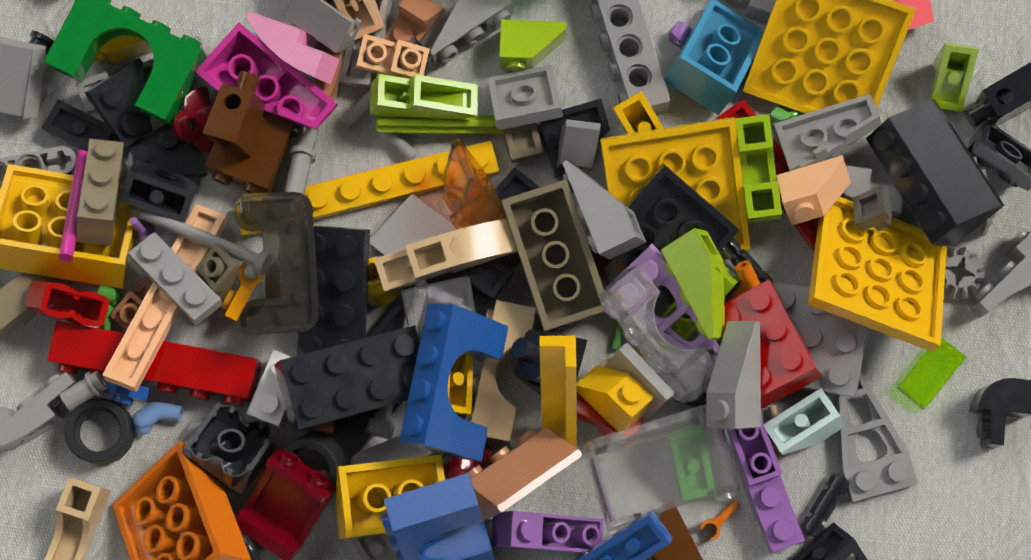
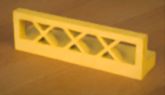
(559, 386)

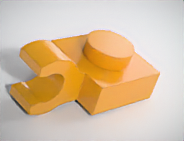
(237, 300)

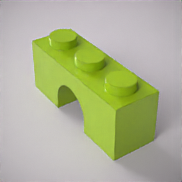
(758, 169)

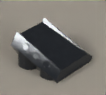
(231, 447)

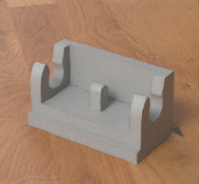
(324, 23)

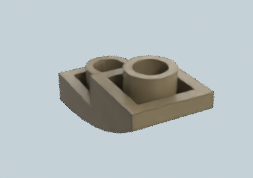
(218, 271)

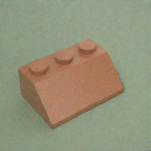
(520, 470)

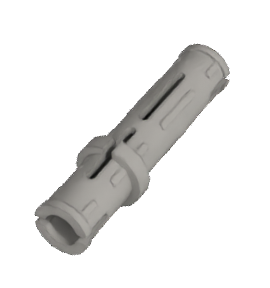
(301, 157)

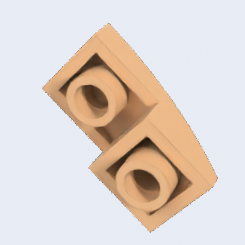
(391, 58)

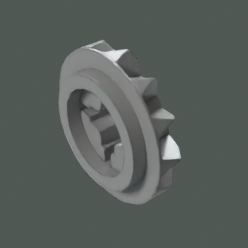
(967, 285)

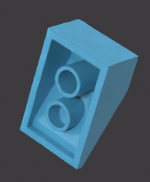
(715, 57)

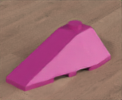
(280, 84)

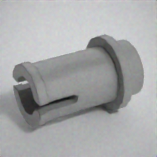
(82, 391)

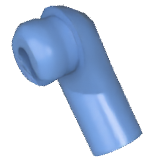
(152, 413)

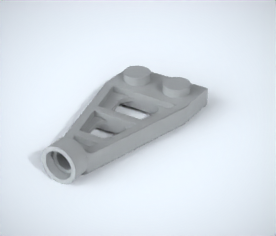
(879, 475)

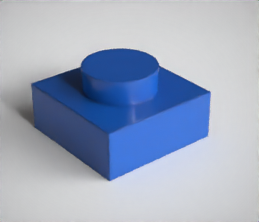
(126, 396)

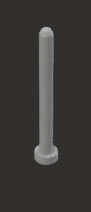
(259, 261)

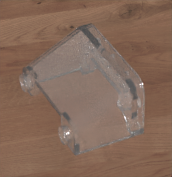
(660, 467)

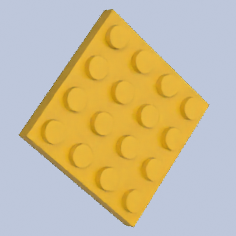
(827, 51)
(698, 153)
(879, 277)

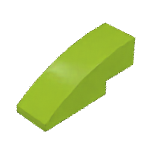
(422, 98)

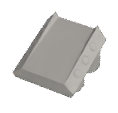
(21, 77)

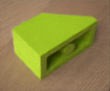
(528, 42)

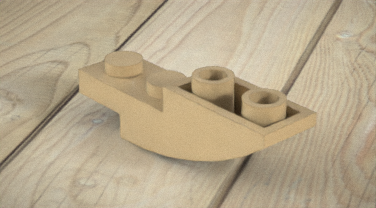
(445, 253)

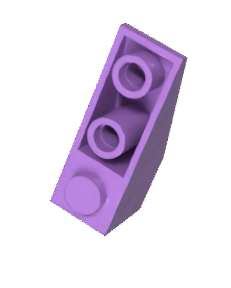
(546, 531)

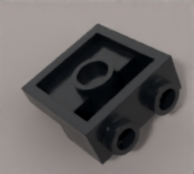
(1002, 153)

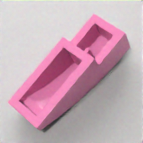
(294, 47)

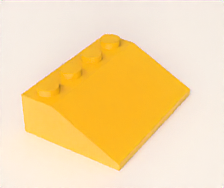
(33, 226)

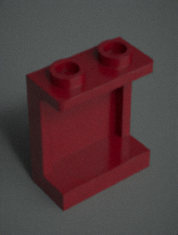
(285, 505)

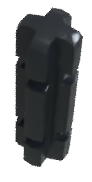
(734, 251)
(824, 505)

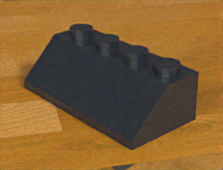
(934, 173)

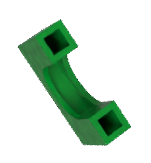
(97, 22)

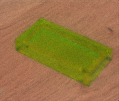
(931, 374)

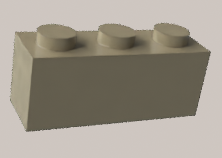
(100, 192)

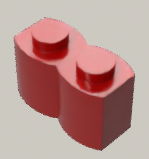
(67, 303)

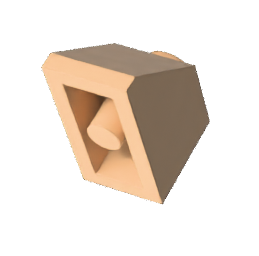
(813, 189)

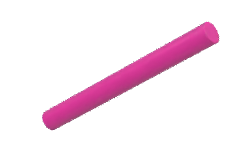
(70, 228)

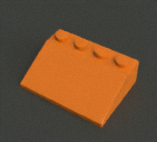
(179, 514)

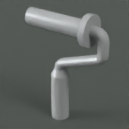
(394, 139)

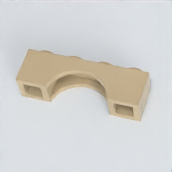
(490, 406)
(77, 519)

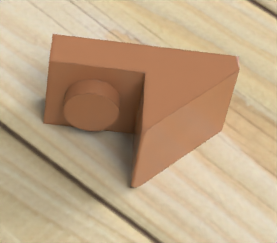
(414, 20)

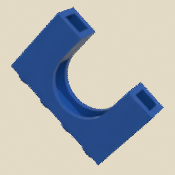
(428, 414)
(437, 523)

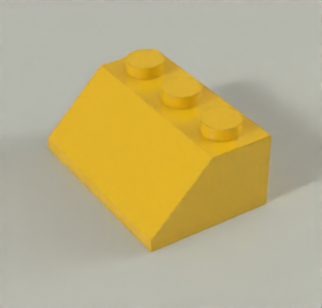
(366, 485)

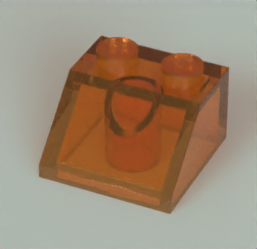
(469, 190)

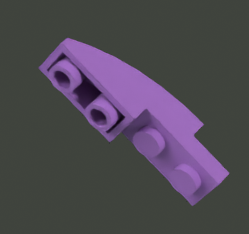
(764, 487)

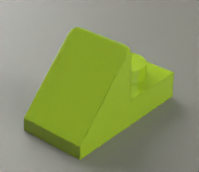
(953, 75)

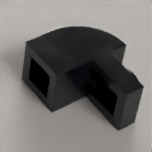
(997, 400)

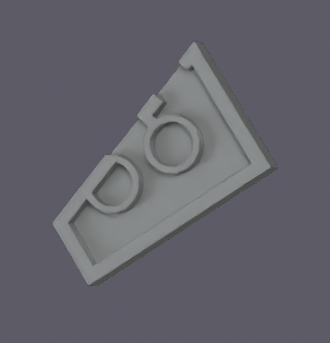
(825, 131)

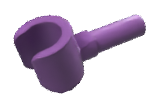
(679, 33)
(142, 232)

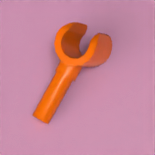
(720, 519)

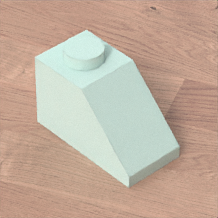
(805, 423)

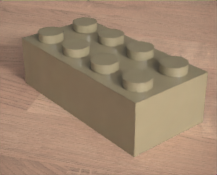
(554, 255)

